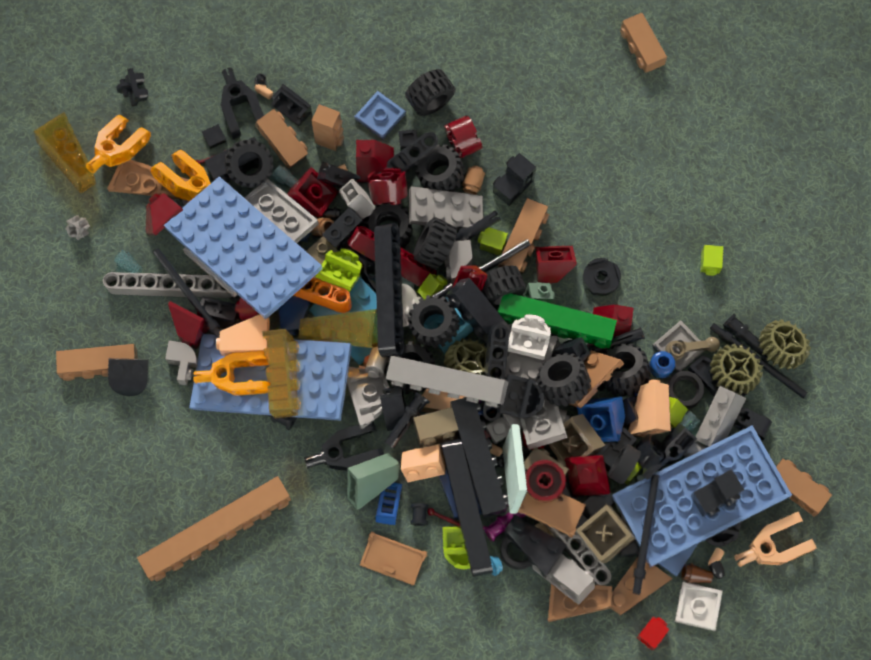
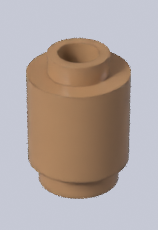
(473, 180)
(324, 224)

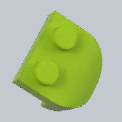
(341, 269)
(455, 548)

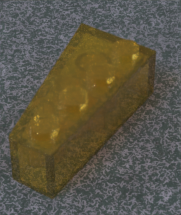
(65, 151)
(354, 328)
(282, 373)

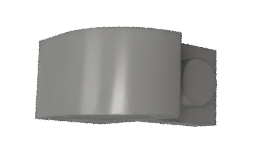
(183, 356)
(499, 428)

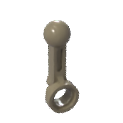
(710, 344)

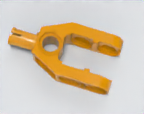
(110, 153)
(182, 189)
(228, 364)

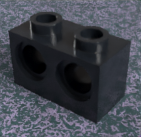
(342, 229)

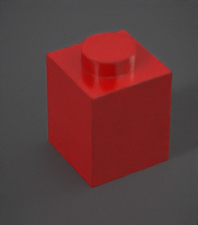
(653, 632)

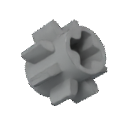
(77, 227)

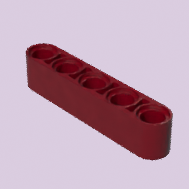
(412, 270)

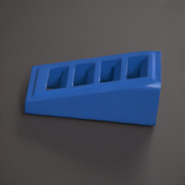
(388, 515)

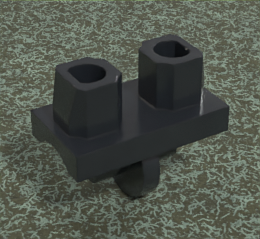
(129, 85)

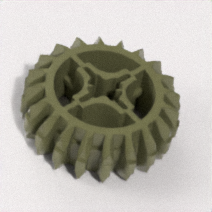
(784, 344)
(470, 355)
(733, 358)

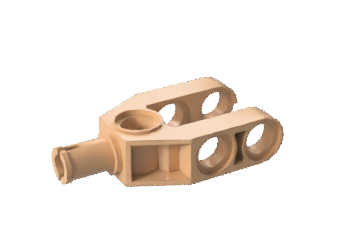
(773, 556)

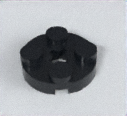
(607, 268)

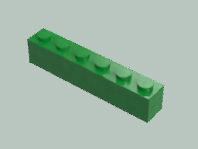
(561, 320)

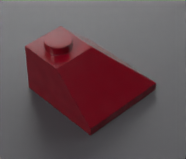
(371, 157)
(312, 193)
(159, 212)
(554, 262)
(620, 313)
(188, 325)
(587, 475)

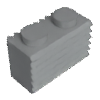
(357, 199)

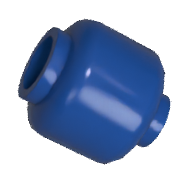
(662, 359)

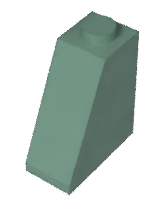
(370, 479)

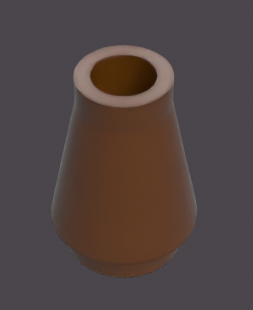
(696, 574)

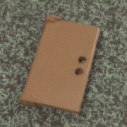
(557, 514)
(392, 557)

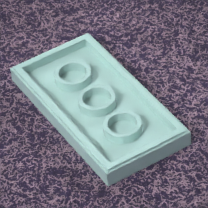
(514, 469)

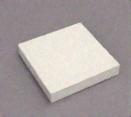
(698, 606)

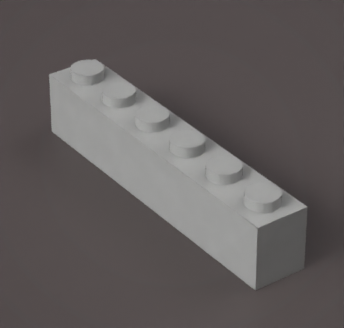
(447, 380)

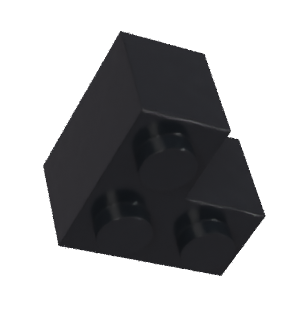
(518, 177)
(721, 491)

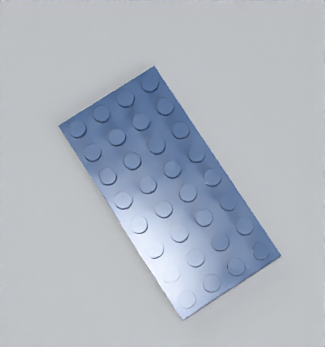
(243, 247)
(321, 379)
(677, 519)

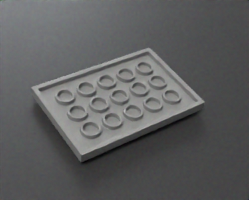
(280, 210)

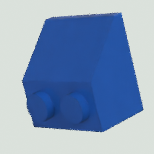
(605, 417)

